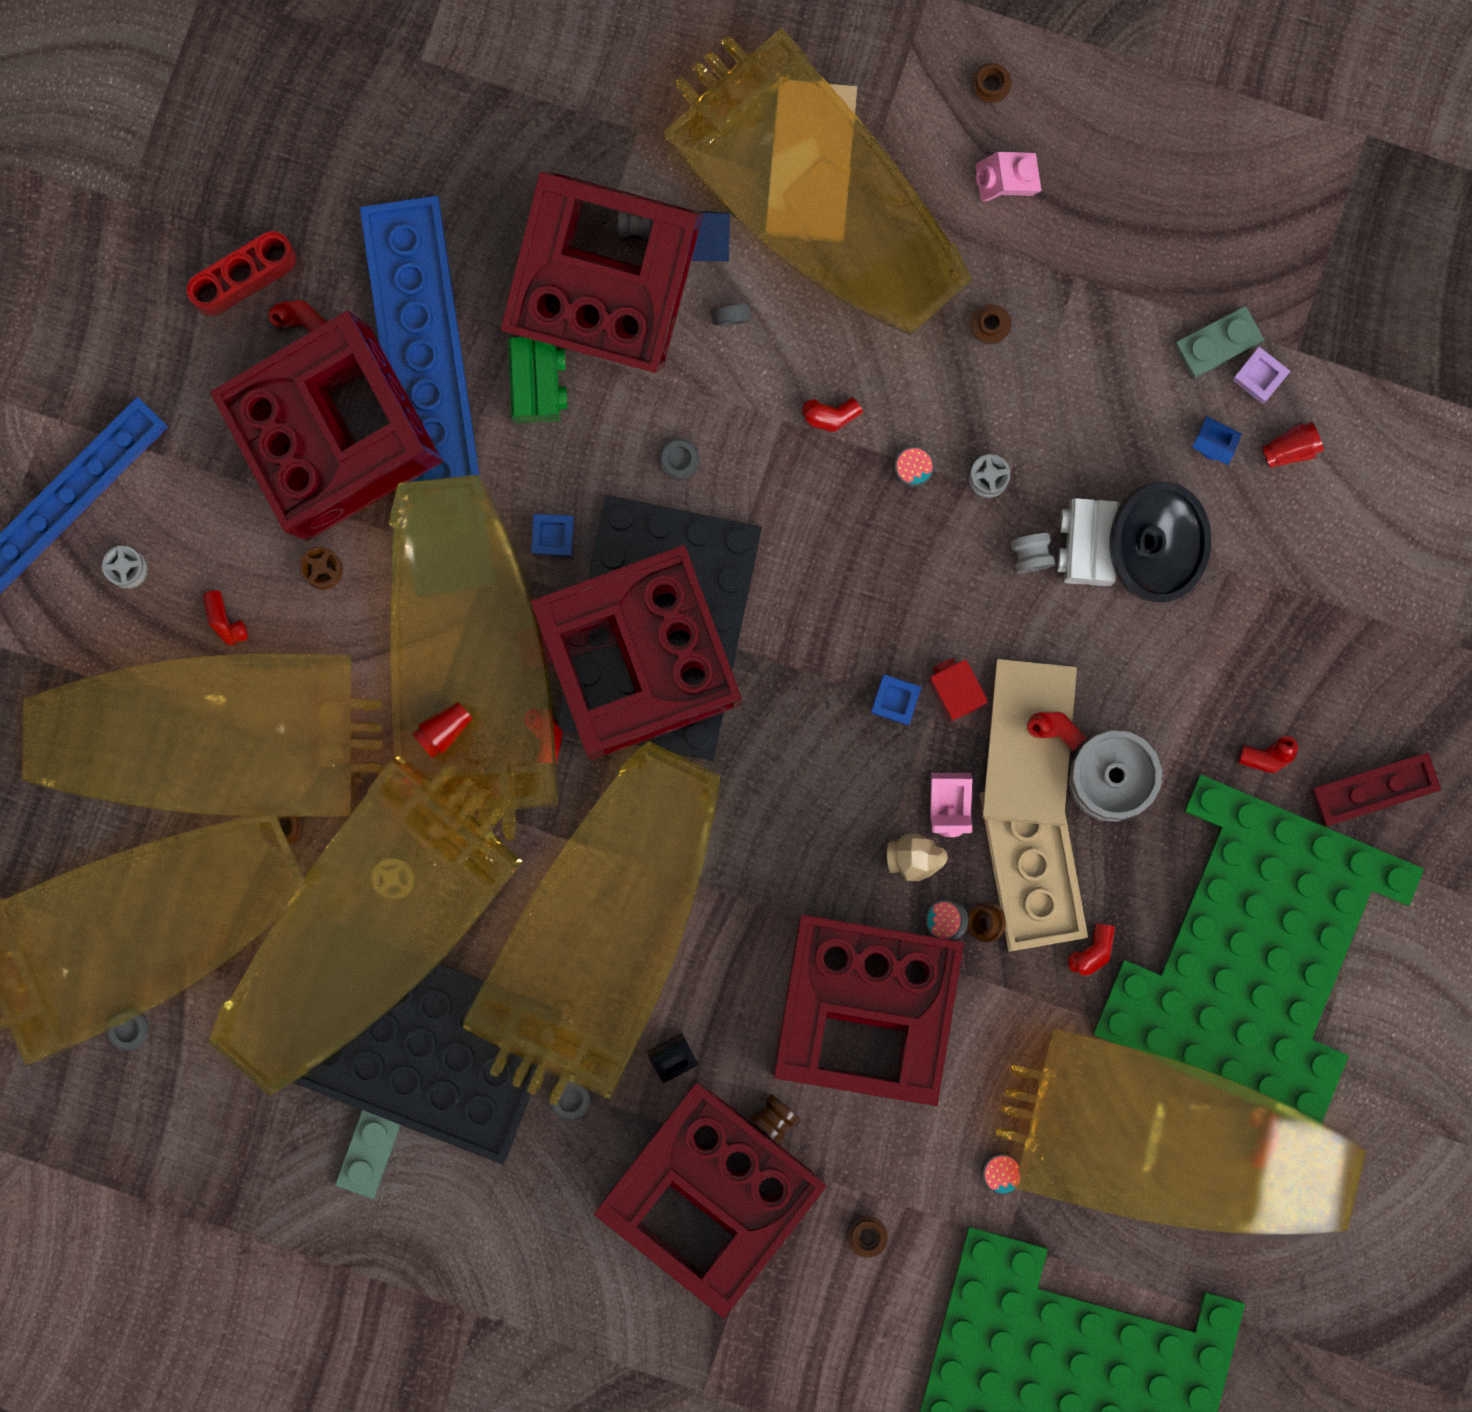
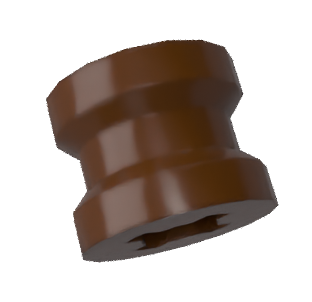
(315, 563)
(775, 1119)

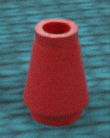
(1293, 446)
(442, 729)

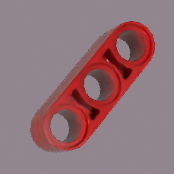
(221, 273)

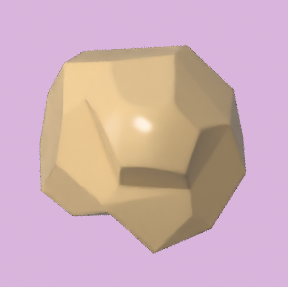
(915, 857)

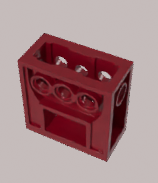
(613, 286)
(300, 441)
(642, 630)
(885, 1001)
(727, 1196)

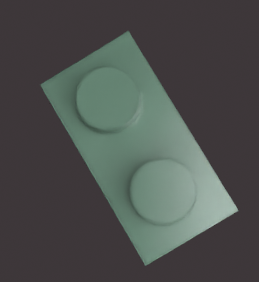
(1219, 342)
(368, 1155)

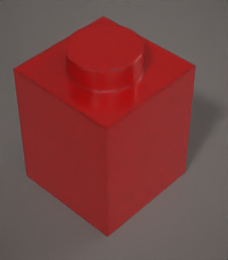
(956, 689)

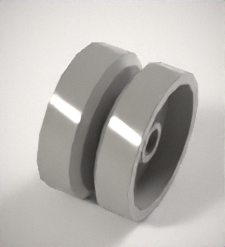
(1090, 779)

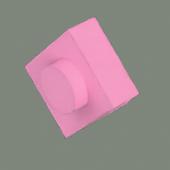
(1008, 175)
(951, 803)

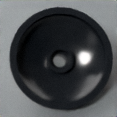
(1175, 541)

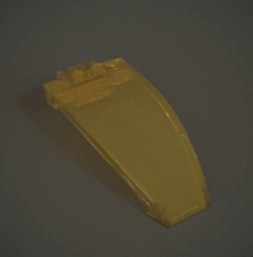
(815, 184)
(469, 638)
(205, 736)
(376, 920)
(137, 929)
(601, 929)
(1177, 1145)

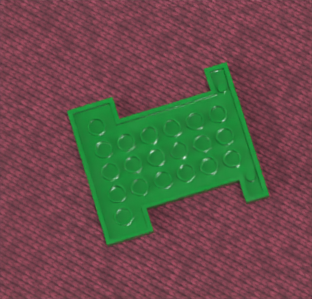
(1257, 951)
(1049, 1352)

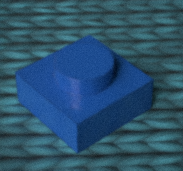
(1216, 440)
(552, 535)
(896, 700)

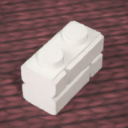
(1087, 542)

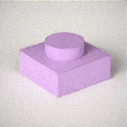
(1261, 375)

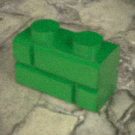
(535, 381)

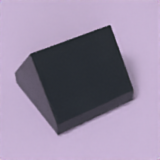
(672, 1058)

